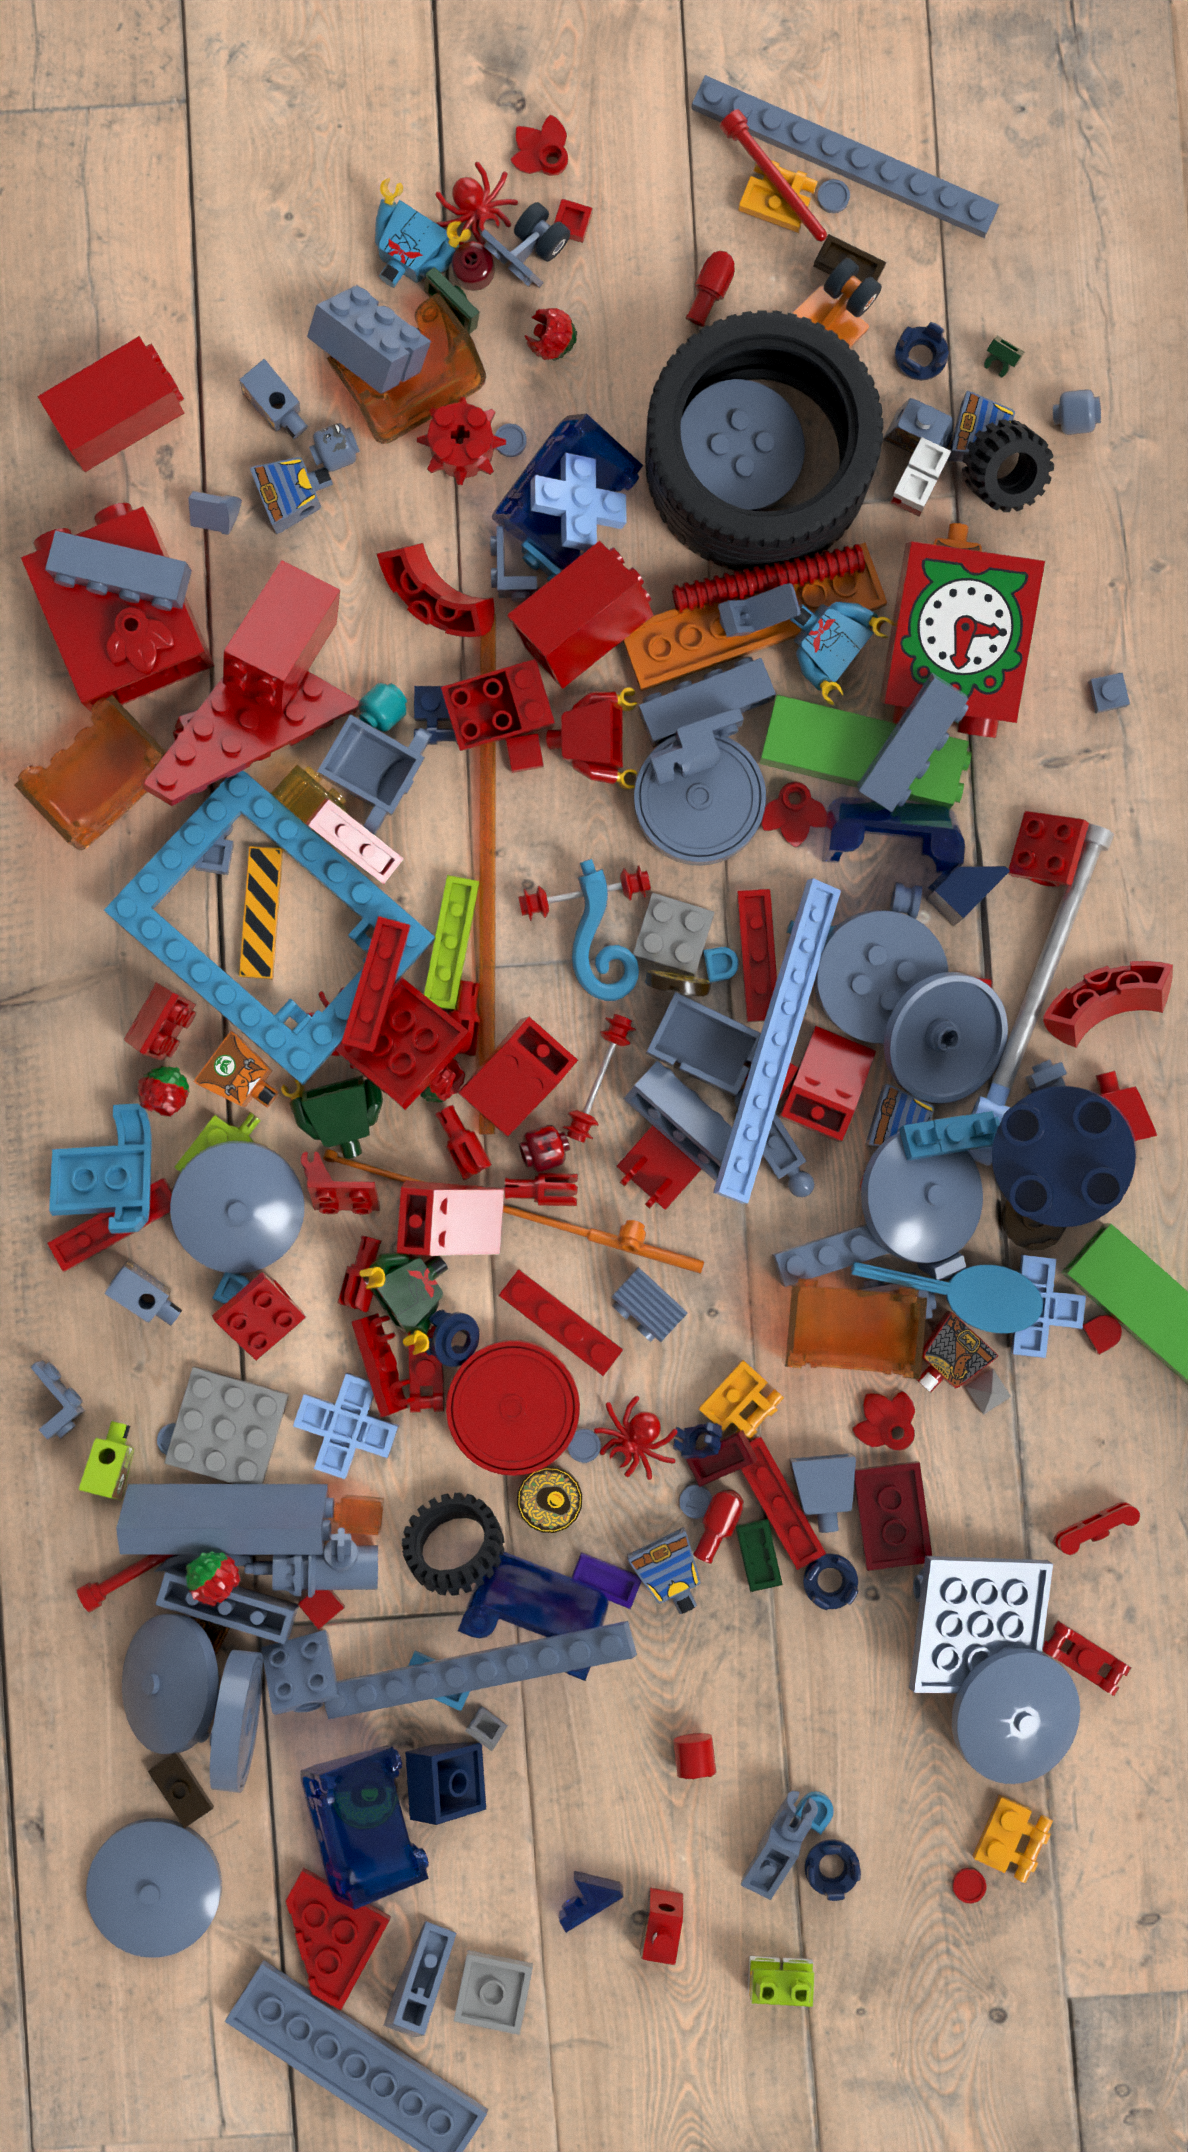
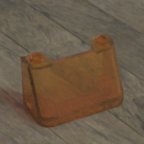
(448, 372)
(854, 1329)

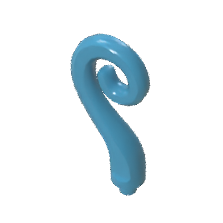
(595, 898)

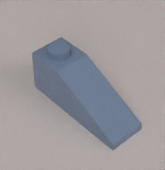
(420, 1981)

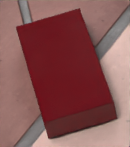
(733, 1455)

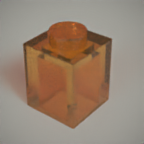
(359, 1514)

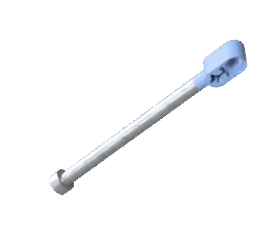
(1096, 840)

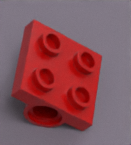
(1048, 849)
(259, 1315)

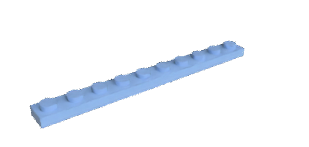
(777, 1042)

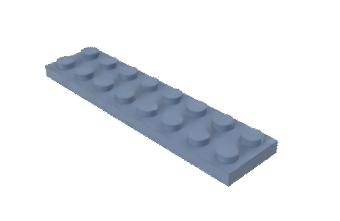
(355, 2063)

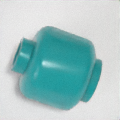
(382, 706)

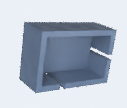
(368, 338)
(704, 1044)

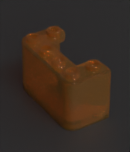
(95, 777)

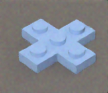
(578, 502)
(1057, 1310)
(345, 1426)

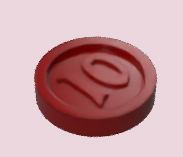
(969, 1885)

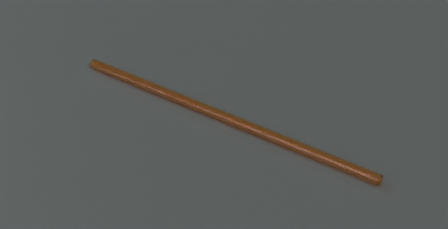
(487, 881)

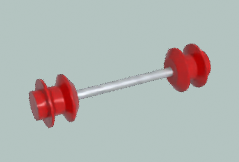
(539, 901)
(617, 1036)

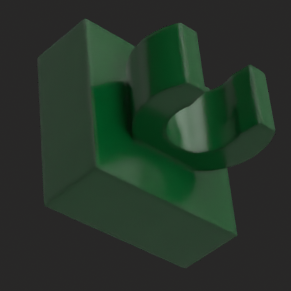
(1004, 352)

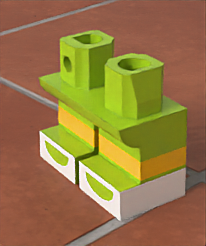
(781, 1987)

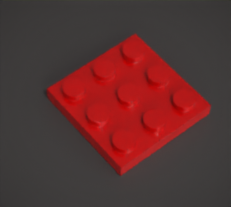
(412, 1045)

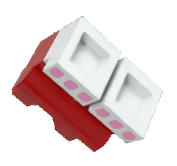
(920, 476)

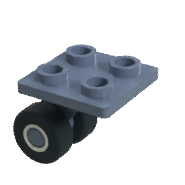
(534, 233)

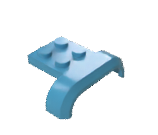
(108, 1176)

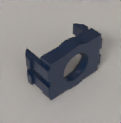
(690, 1436)

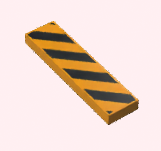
(261, 913)

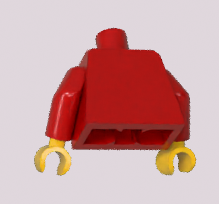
(594, 736)

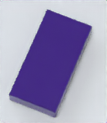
(616, 1583)

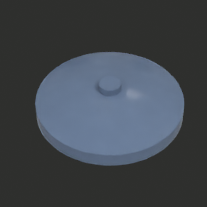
(945, 1037)
(921, 1205)
(237, 1207)
(170, 1683)
(1015, 1716)
(154, 1887)

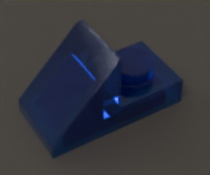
(597, 1895)

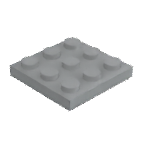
(226, 1428)

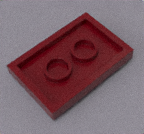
(892, 1515)

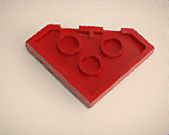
(332, 1937)

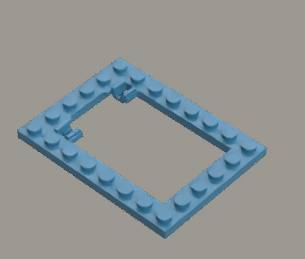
(315, 1037)

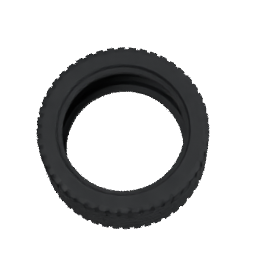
(781, 351)

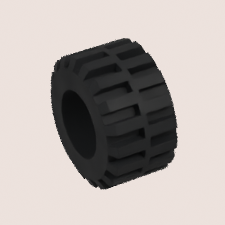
(1023, 481)

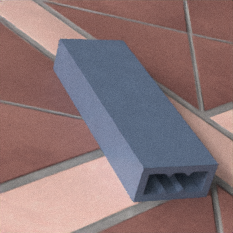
(225, 1519)

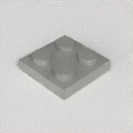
(673, 933)
(493, 1992)

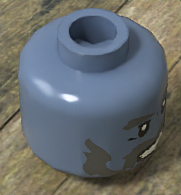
(334, 447)

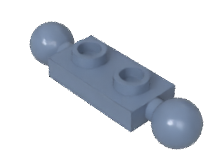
(785, 1157)

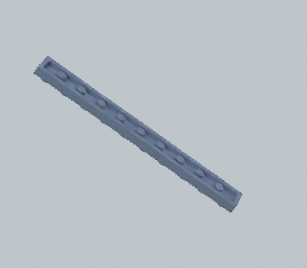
(848, 157)
(483, 1669)

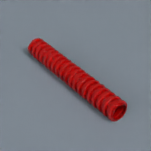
(768, 578)

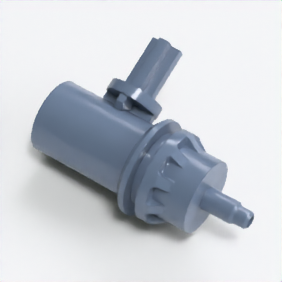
(339, 1568)

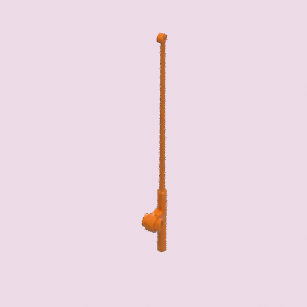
(630, 1236)

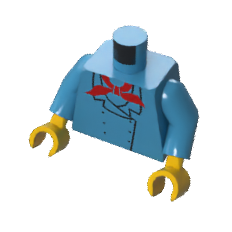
(411, 241)
(832, 641)

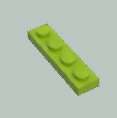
(451, 941)

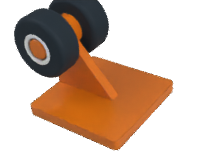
(844, 313)

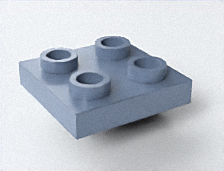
(300, 1673)

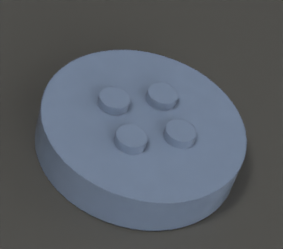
(743, 443)
(706, 814)
(871, 966)
(236, 1721)

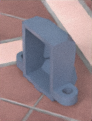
(373, 767)

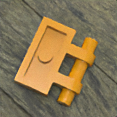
(766, 203)
(735, 1394)
(1003, 1834)

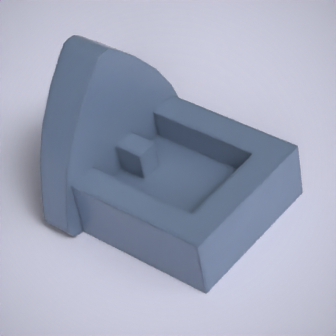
(213, 511)

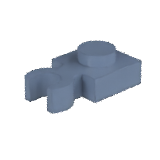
(218, 857)

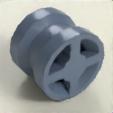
(906, 899)

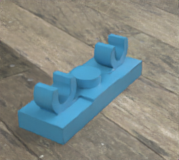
(949, 1135)

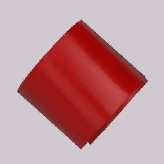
(694, 1756)

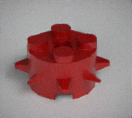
(478, 446)

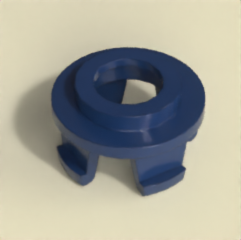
(929, 336)
(446, 1327)
(831, 1600)
(834, 1887)

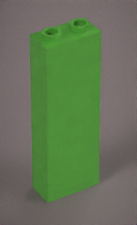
(843, 745)
(1135, 1294)

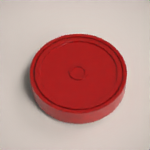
(513, 1407)

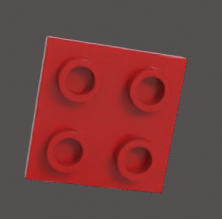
(658, 1168)
(337, 1196)

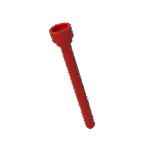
(736, 127)
(93, 1594)

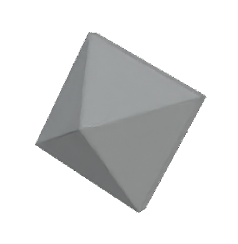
(988, 1391)
(486, 1728)

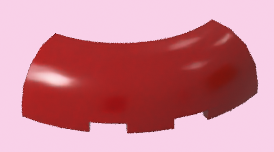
(430, 597)
(1106, 994)

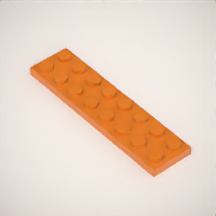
(690, 642)

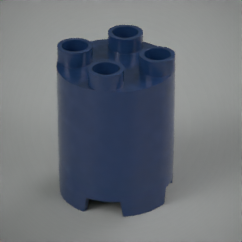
(1064, 1156)

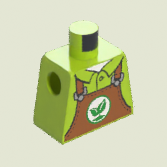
(106, 1478)

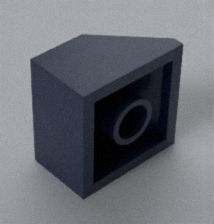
(963, 889)
(445, 1781)

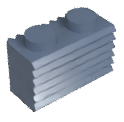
(648, 1305)

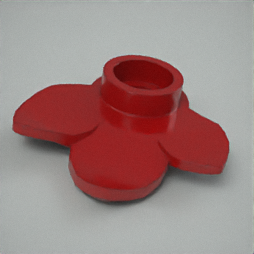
(539, 145)
(141, 644)
(791, 818)
(885, 1416)

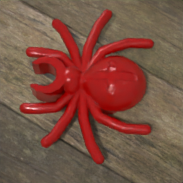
(476, 204)
(636, 1438)

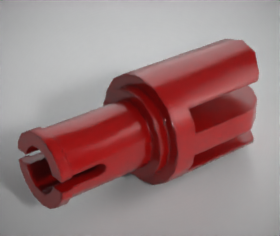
(711, 285)
(466, 1014)
(462, 1144)
(546, 1189)
(353, 1289)
(719, 1522)

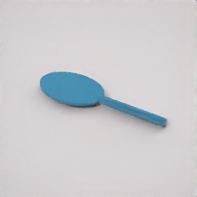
(980, 1295)

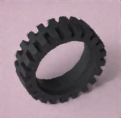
(464, 1575)

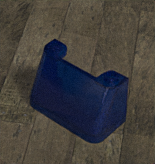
(574, 435)
(936, 825)
(534, 1601)
(362, 1827)

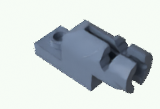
(695, 748)
(779, 1847)

